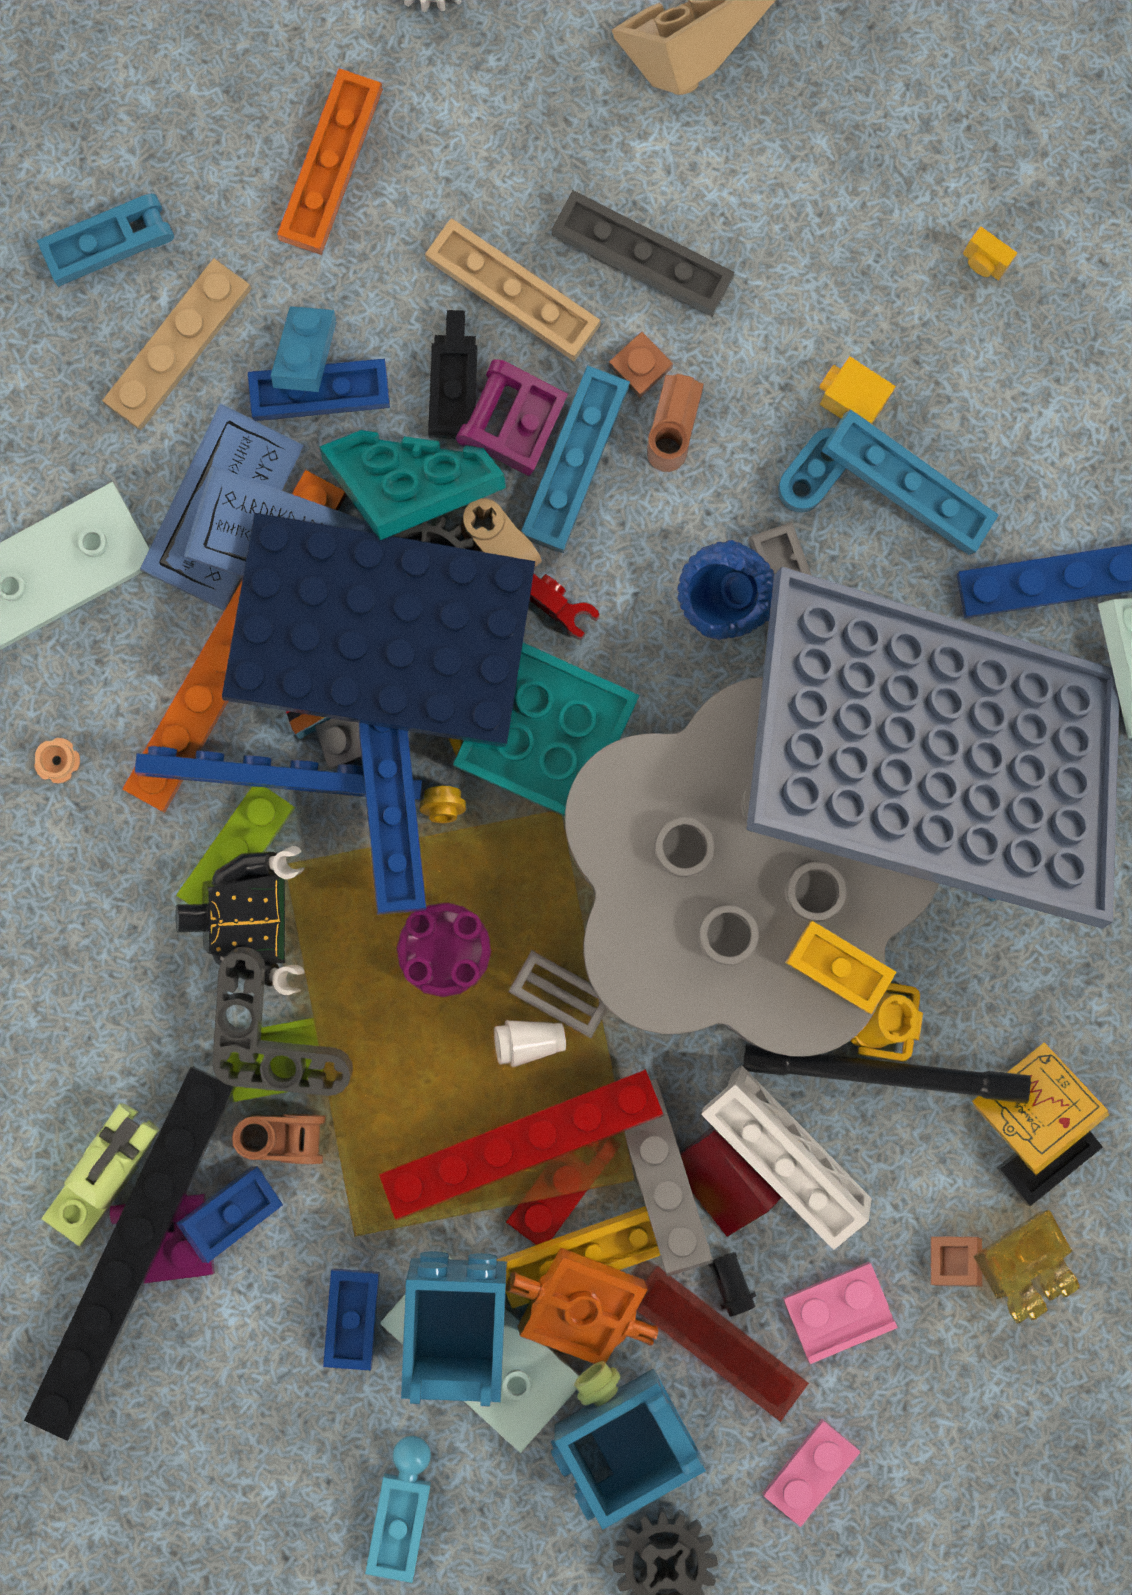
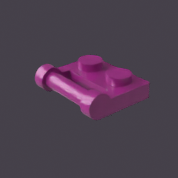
(526, 423)

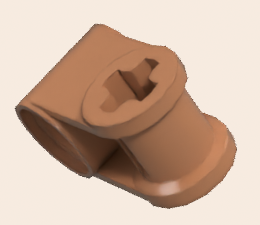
(283, 1138)

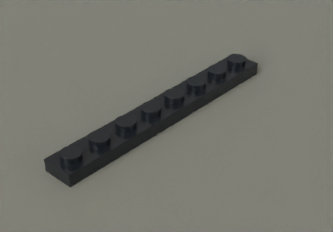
(129, 1254)

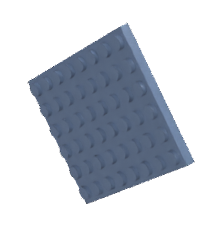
(937, 750)

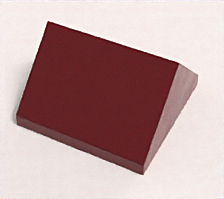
(726, 1182)

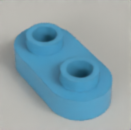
(813, 471)

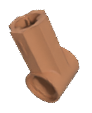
(674, 420)

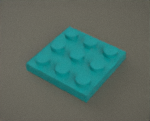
(554, 729)

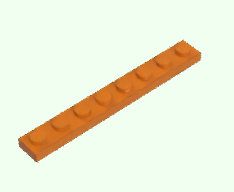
(200, 696)

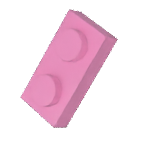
(811, 1472)

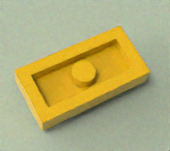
(840, 967)

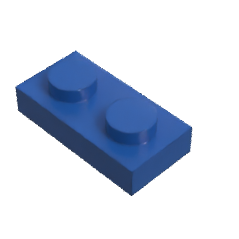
(229, 1214)
(351, 1319)

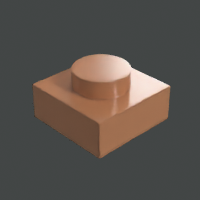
(641, 364)
(954, 1261)

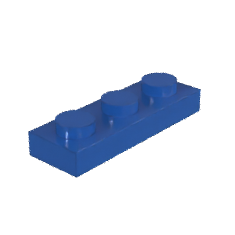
(342, 389)

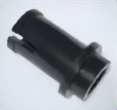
(732, 1285)

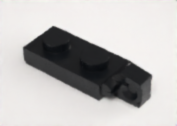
(452, 378)

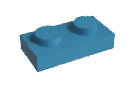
(303, 349)

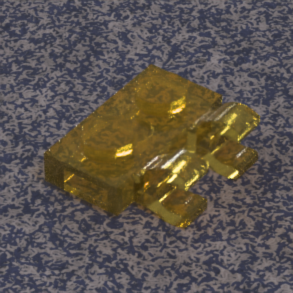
(1021, 1256)

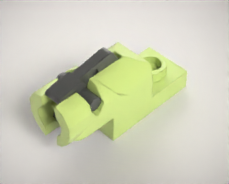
(100, 1174)

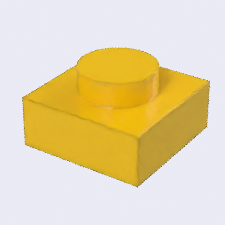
(988, 254)

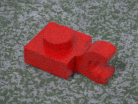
(548, 596)

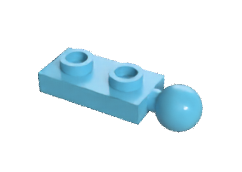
(400, 1513)

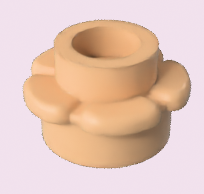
(44, 760)

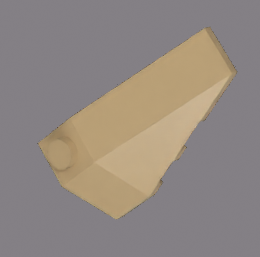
(686, 41)

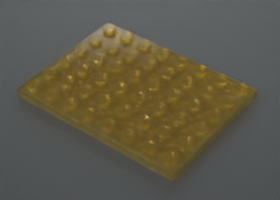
(430, 1061)

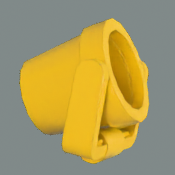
(894, 1021)

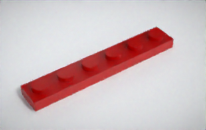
(520, 1145)

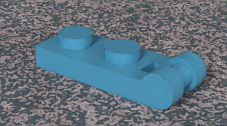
(104, 239)

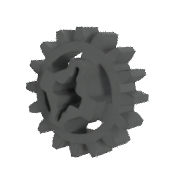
(678, 1546)

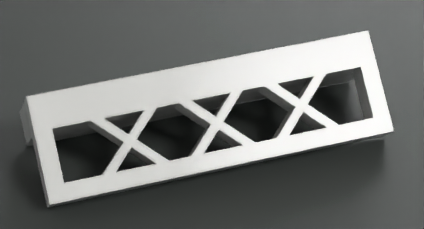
(788, 1158)

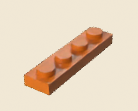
(330, 161)

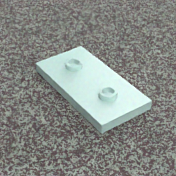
(67, 562)
(532, 1387)

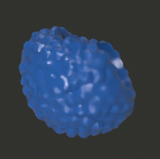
(726, 590)

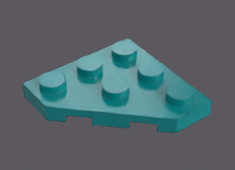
(409, 479)

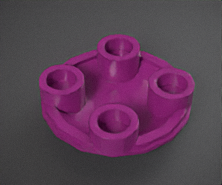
(443, 949)

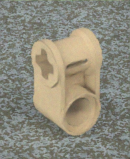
(503, 534)

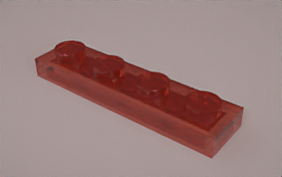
(720, 1344)

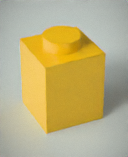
(855, 389)

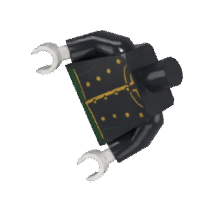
(246, 909)

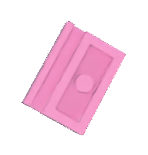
(839, 1312)

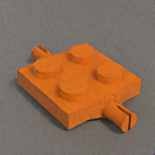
(582, 1307)

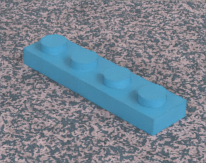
(575, 459)
(909, 482)

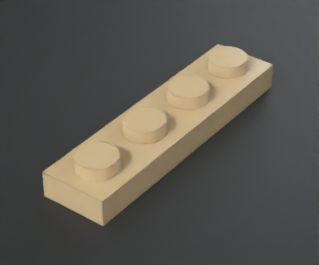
(512, 289)
(177, 344)

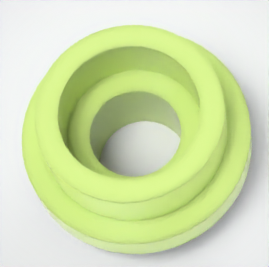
(597, 1384)

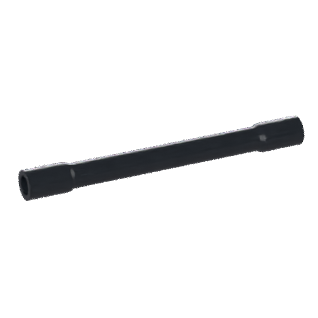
(987, 1084)

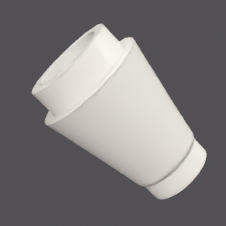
(527, 1041)

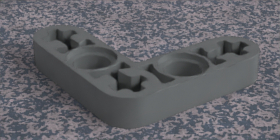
(249, 1044)

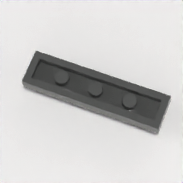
(642, 253)

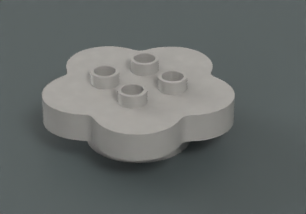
(700, 909)

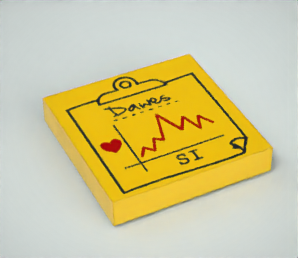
(1056, 1113)

